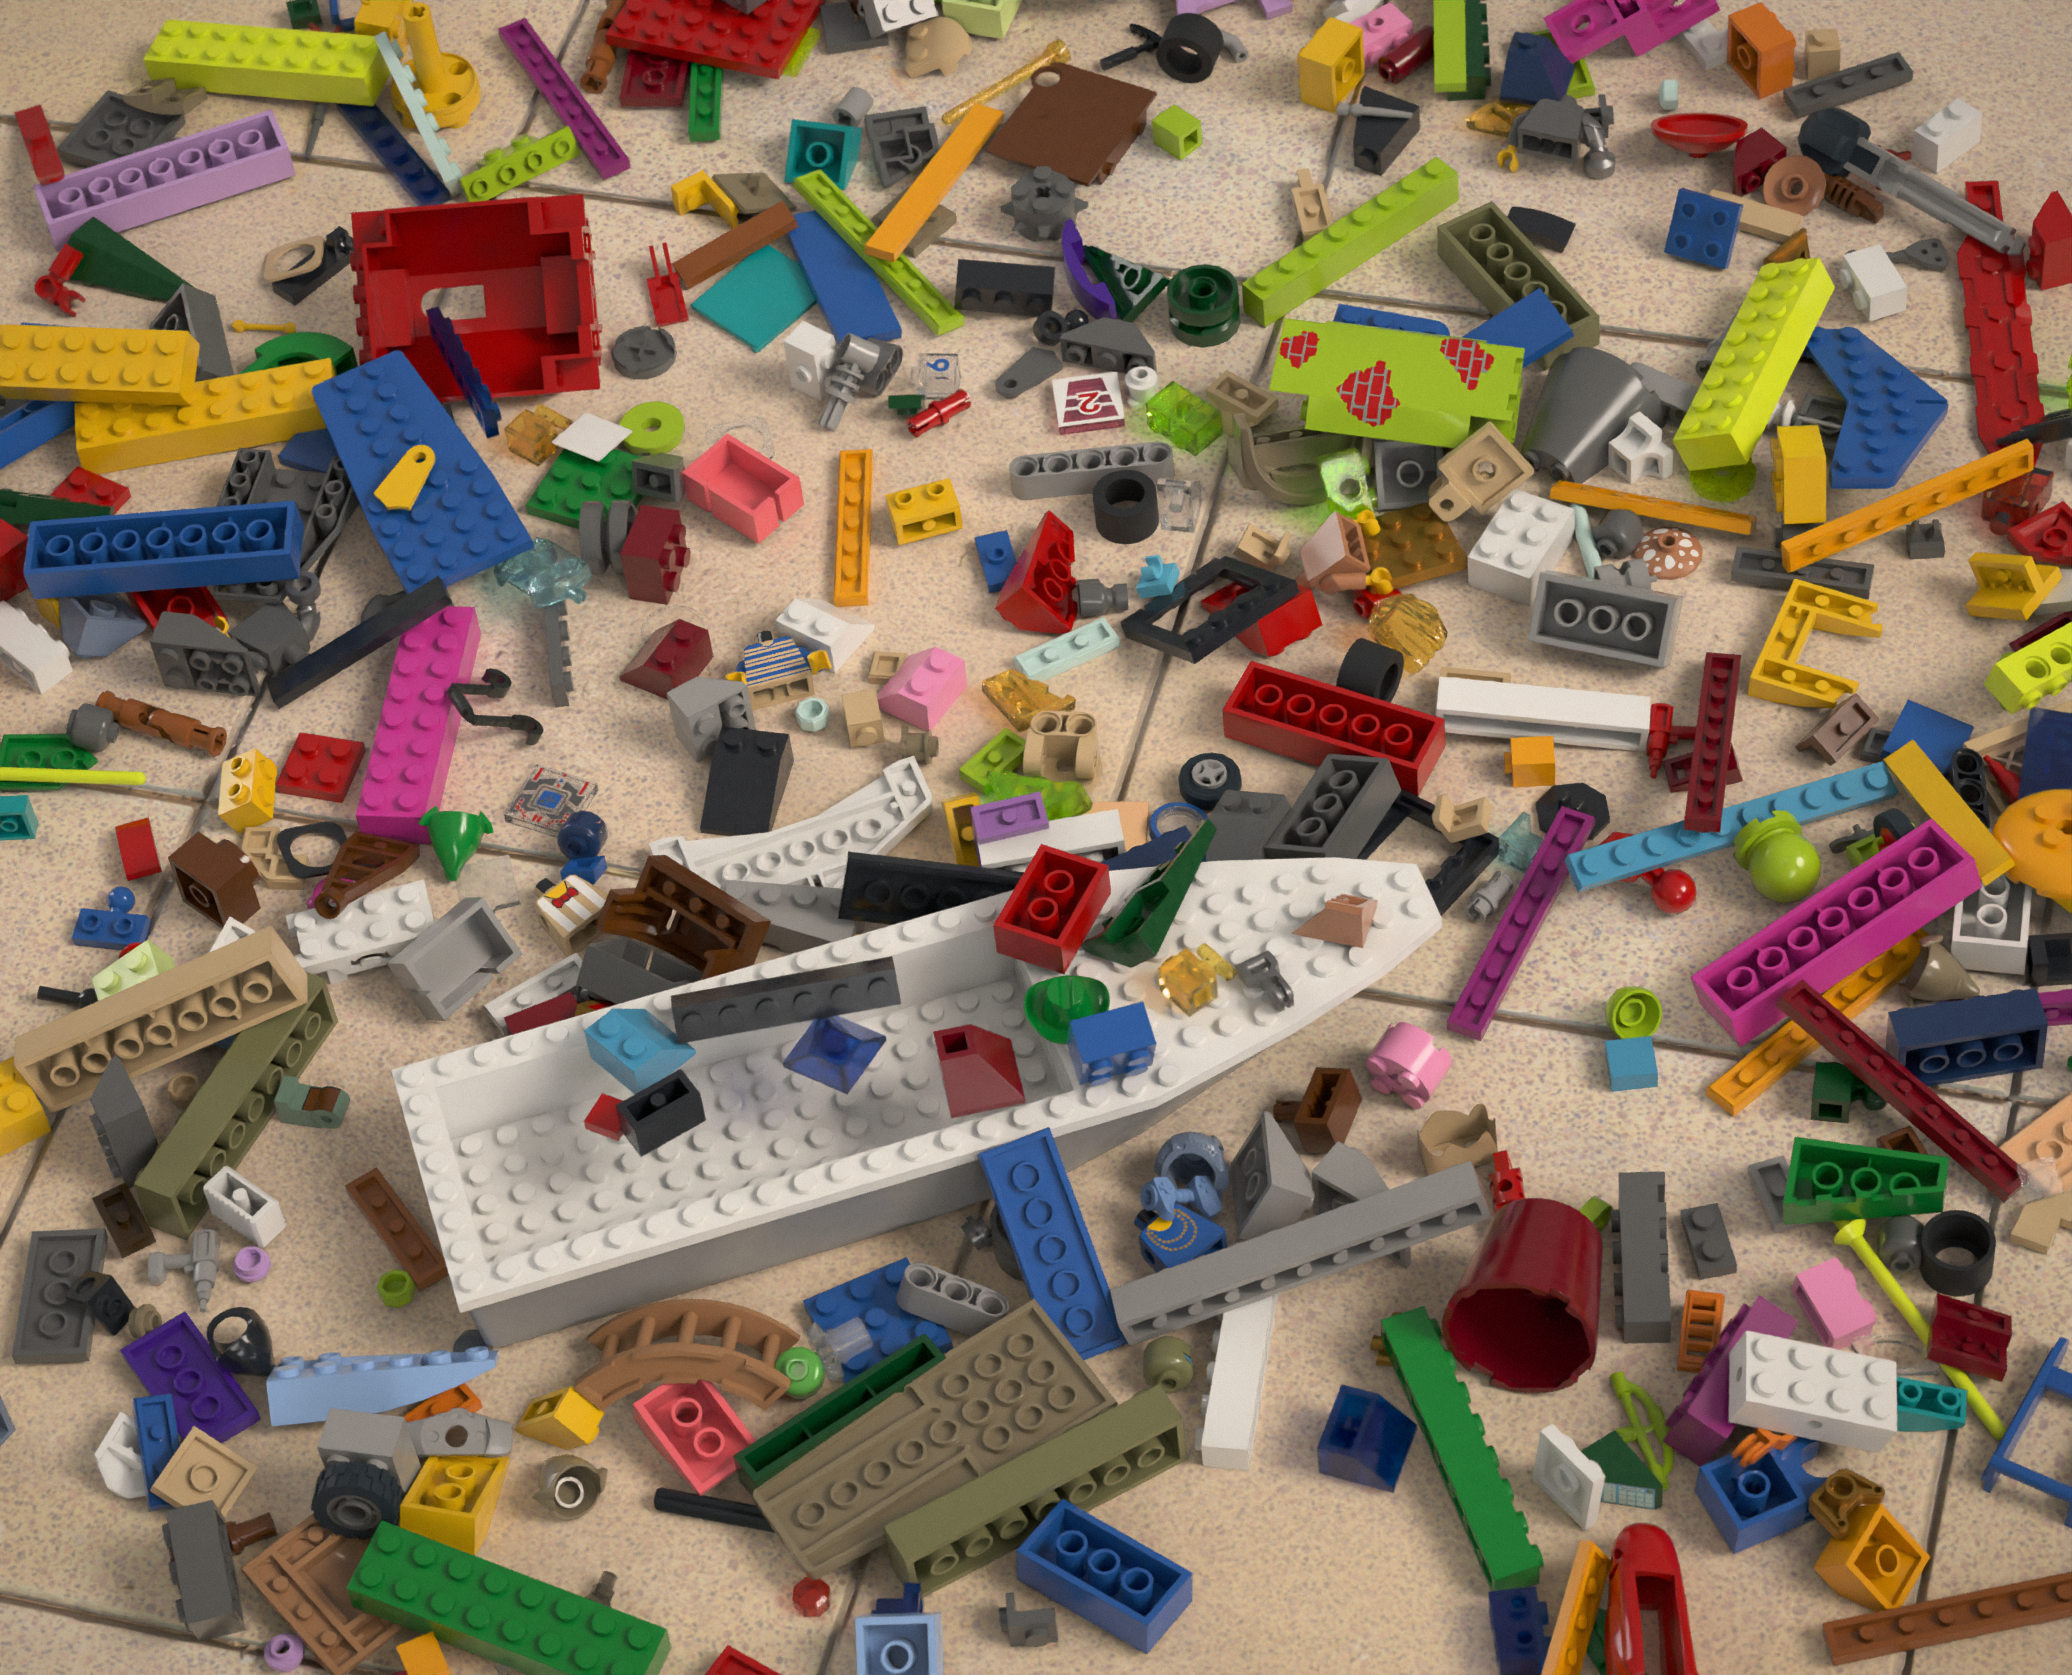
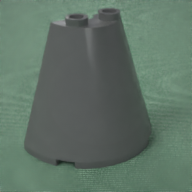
(1582, 410)

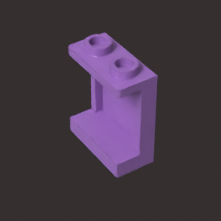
(1008, 819)

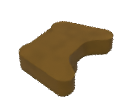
(1839, 1497)

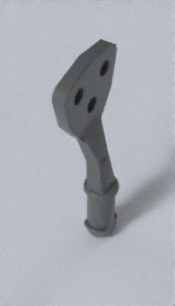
(1926, 253)

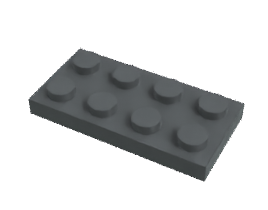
(47, 1323)

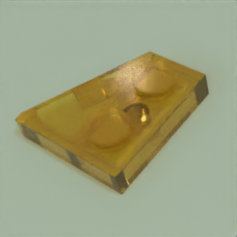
(1496, 117)
(1023, 698)

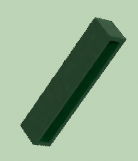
(834, 1412)

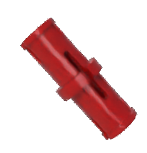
(938, 413)

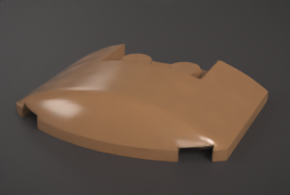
(306, 1586)

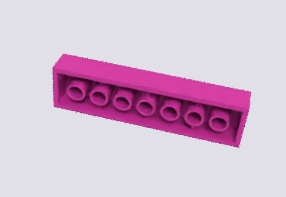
(418, 725)
(1837, 929)

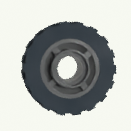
(355, 1499)

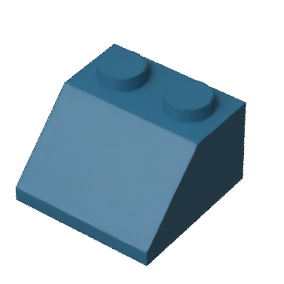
(635, 1047)

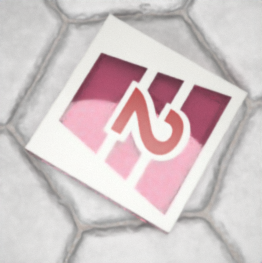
(1088, 403)

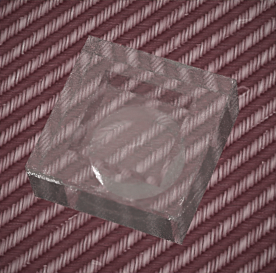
(2039, 1179)

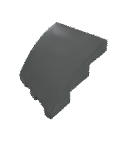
(900, 142)

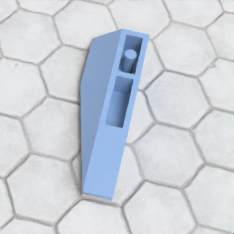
(370, 1384)

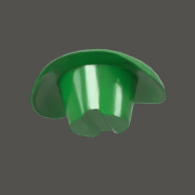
(1061, 999)

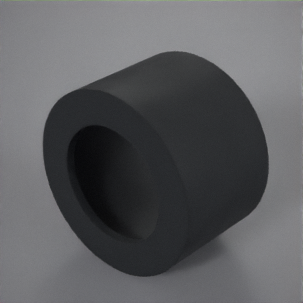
(1194, 33)
(1131, 523)
(1371, 670)
(1964, 1231)

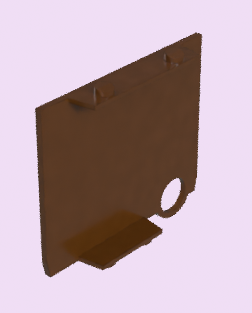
(1075, 125)

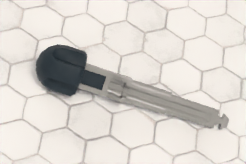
(1843, 146)

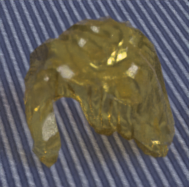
(1408, 627)

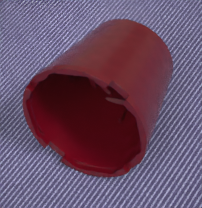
(1529, 1298)

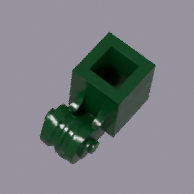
(1835, 1091)

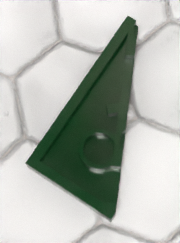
(1129, 283)

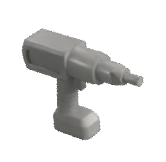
(201, 1263)

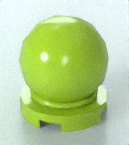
(1778, 857)

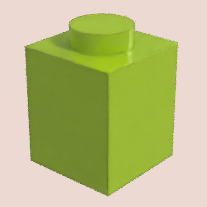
(1177, 132)

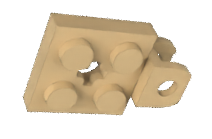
(1464, 485)

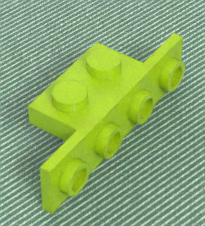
(518, 163)

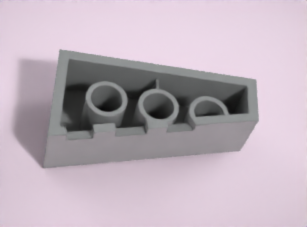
(798, 914)

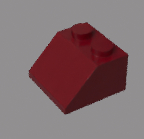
(669, 658)

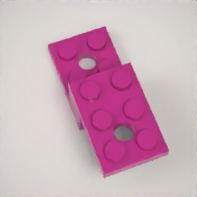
(1642, 21)

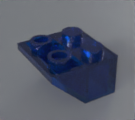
(1365, 1440)

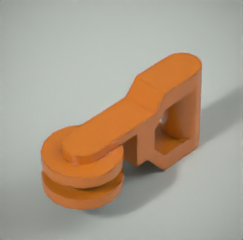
(1765, 1442)

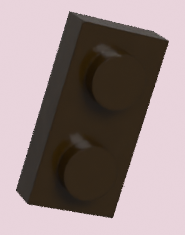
(124, 1220)

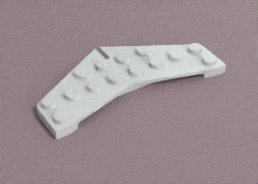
(816, 847)

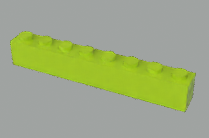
(1350, 242)

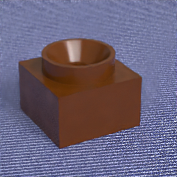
(216, 879)

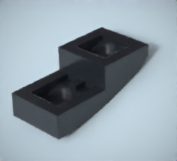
(1542, 227)

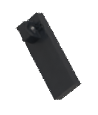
(334, 259)

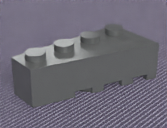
(1642, 1258)

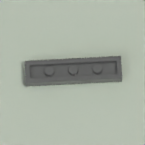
(1848, 84)
(1766, 569)
(558, 654)

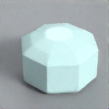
(1668, 94)
(812, 714)

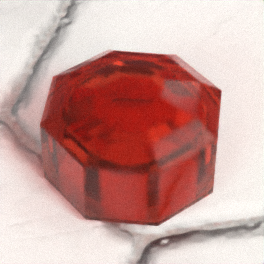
(811, 1597)

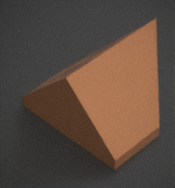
(1342, 921)

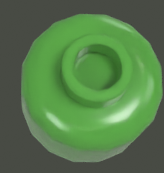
(803, 1369)

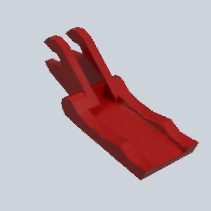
(666, 293)

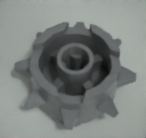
(1043, 204)

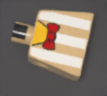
(570, 912)

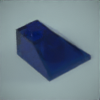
(834, 1052)

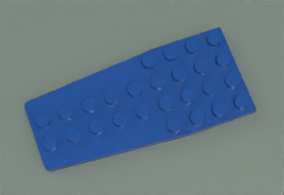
(461, 513)

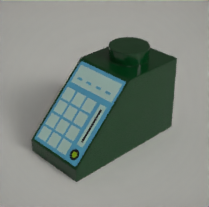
(1626, 1476)

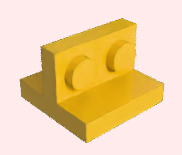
(2009, 585)

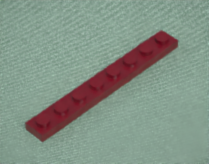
(1712, 743)
(1901, 1089)

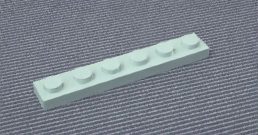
(425, 122)

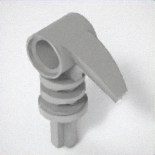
(853, 357)

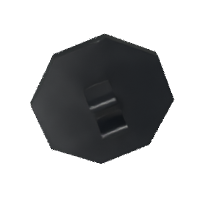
(1576, 797)

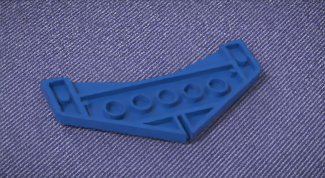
(1886, 412)

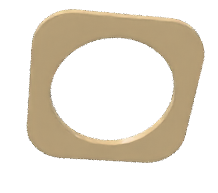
(272, 275)

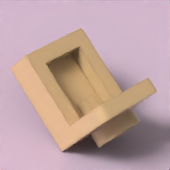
(1262, 549)
(1461, 820)

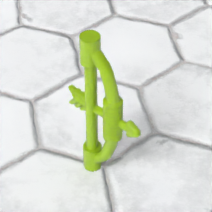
(1656, 1416)

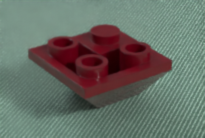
(977, 1070)

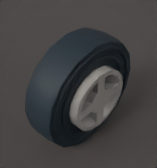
(1208, 768)

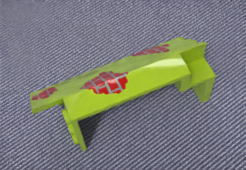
(1398, 382)

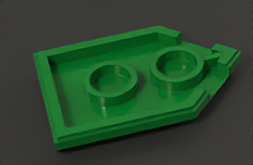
(41, 751)

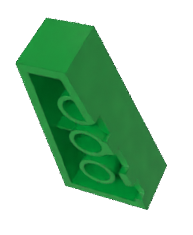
(1860, 1182)

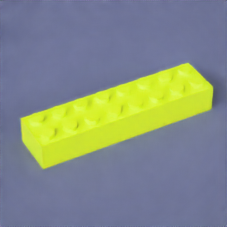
(269, 62)
(1753, 364)

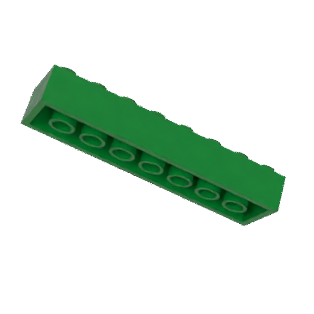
(499, 1611)

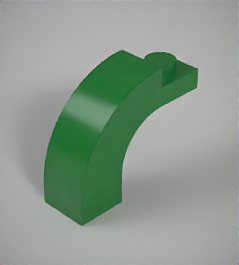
(303, 348)

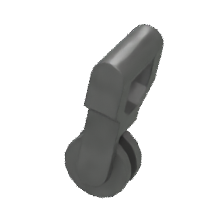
(1270, 981)

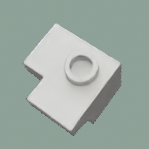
(1640, 451)

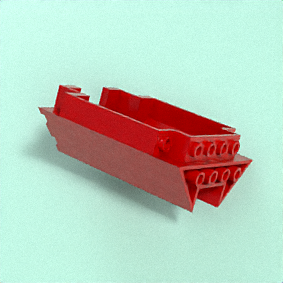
(534, 279)

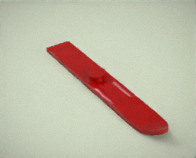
(40, 145)

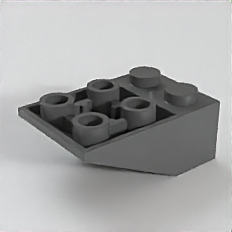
(201, 657)

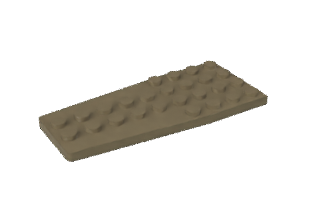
(952, 1424)

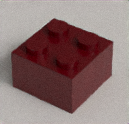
(655, 554)

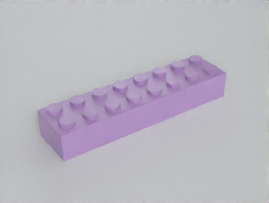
(168, 178)

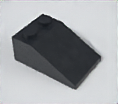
(746, 781)

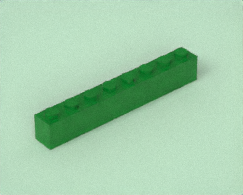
(1460, 1451)

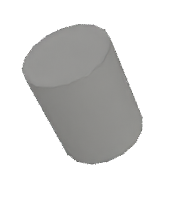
(853, 107)

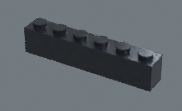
(785, 1000)

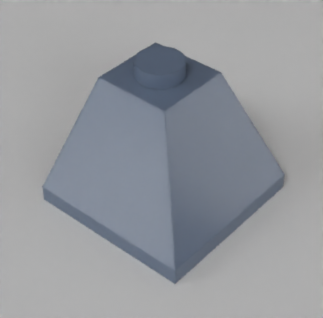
(98, 623)

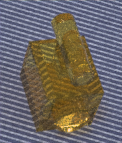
(532, 433)
(1193, 981)

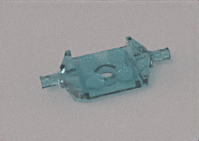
(545, 574)

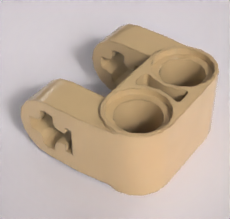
(1062, 736)

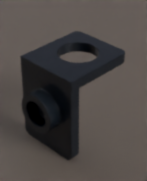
(104, 1300)

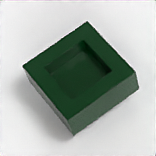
(303, 12)
(906, 403)

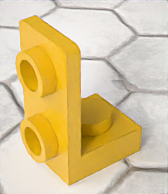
(701, 190)

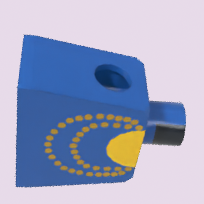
(1177, 1241)

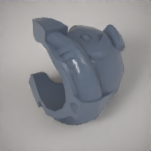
(1191, 1156)

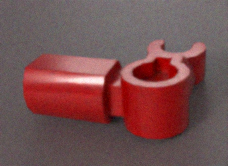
(51, 286)

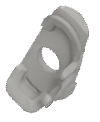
(485, 1435)

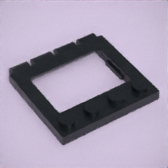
(1266, 594)
(1456, 871)

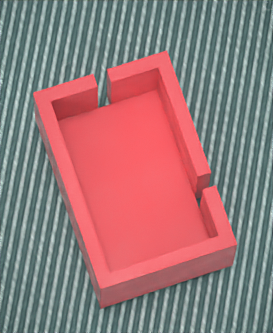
(743, 488)

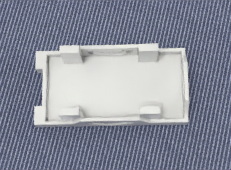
(367, 926)

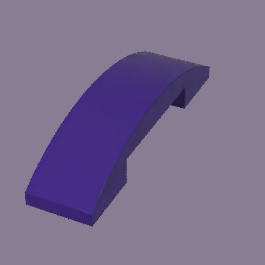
(1093, 298)

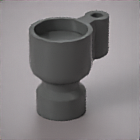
(1096, 598)

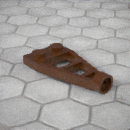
(364, 849)

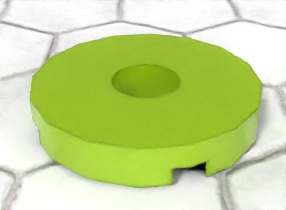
(649, 415)

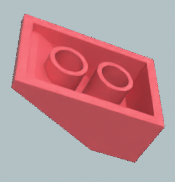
(693, 1431)

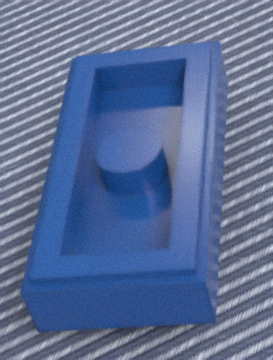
(995, 558)

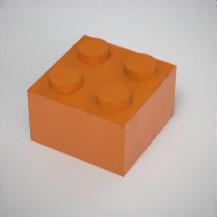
(1760, 50)

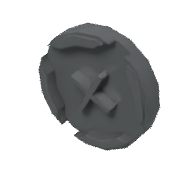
(644, 352)

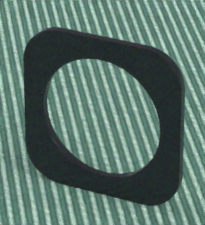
(287, 836)

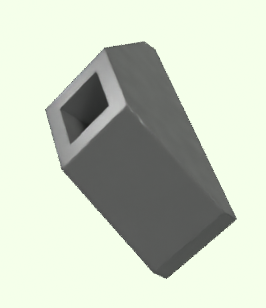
(1108, 346)

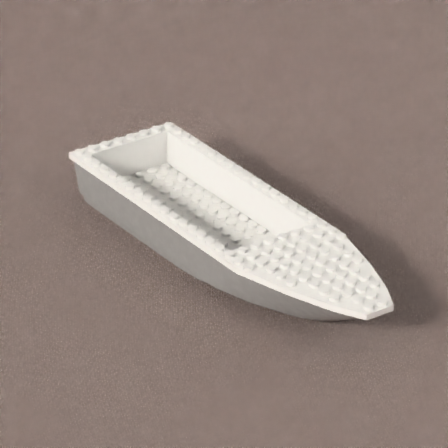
(578, 1226)

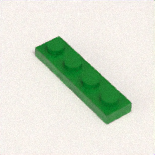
(705, 102)

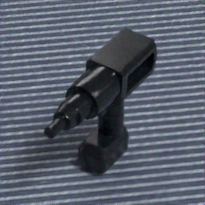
(2052, 428)

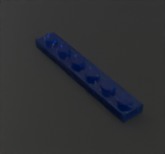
(395, 154)
(465, 375)

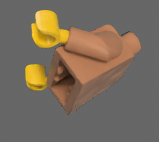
(1338, 558)

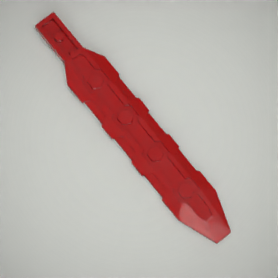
(1998, 331)

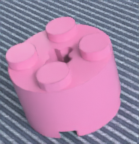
(1407, 1064)

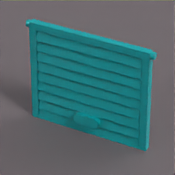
(758, 298)

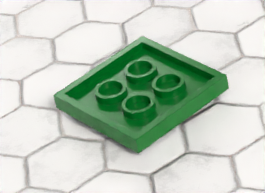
(582, 479)

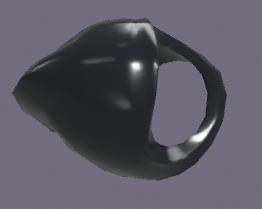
(251, 1351)

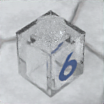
(936, 375)

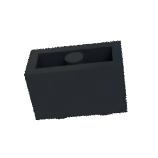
(660, 1112)

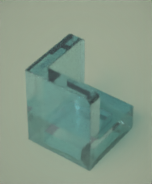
(1519, 844)

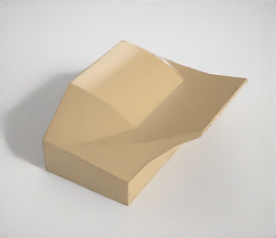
(1235, 395)

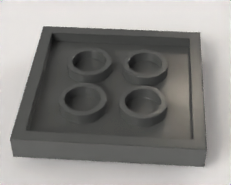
(115, 131)

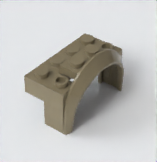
(1278, 450)

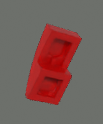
(138, 849)

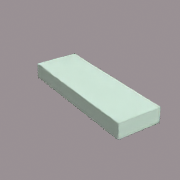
(1067, 651)

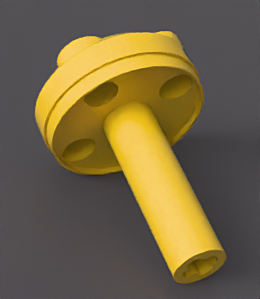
(443, 77)

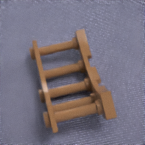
(631, 1361)

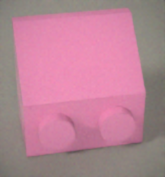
(924, 687)

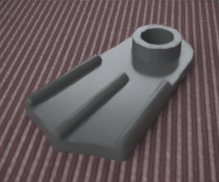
(1027, 372)

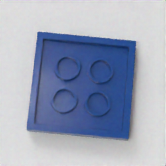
(874, 1302)

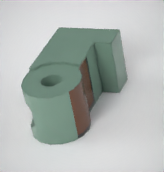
(310, 1104)

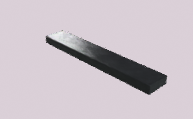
(359, 642)

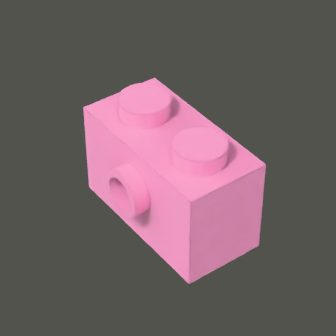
(1382, 32)
(1833, 1304)

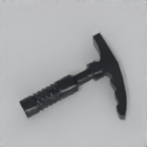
(1152, 42)

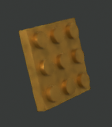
(1414, 547)

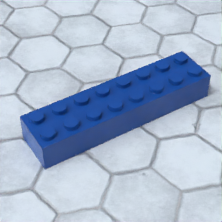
(164, 550)

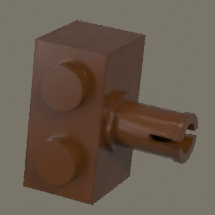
(1325, 1110)

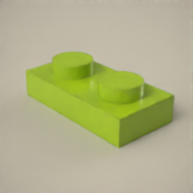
(999, 755)

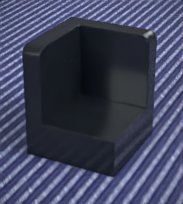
(2049, 959)

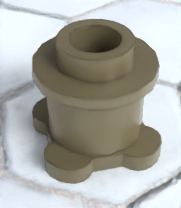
(920, 745)

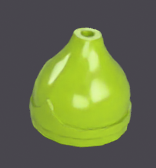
(1633, 1012)

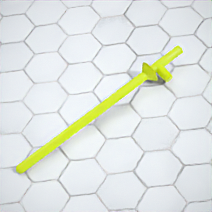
(72, 776)
(1851, 1234)

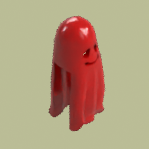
(1646, 1577)

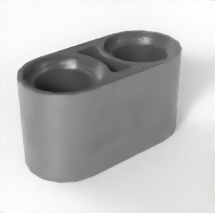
(884, 370)

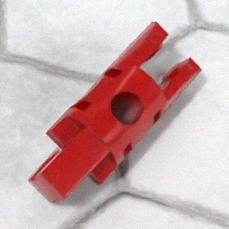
(1506, 1182)

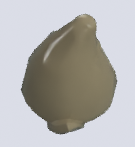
(1936, 975)
(570, 1480)

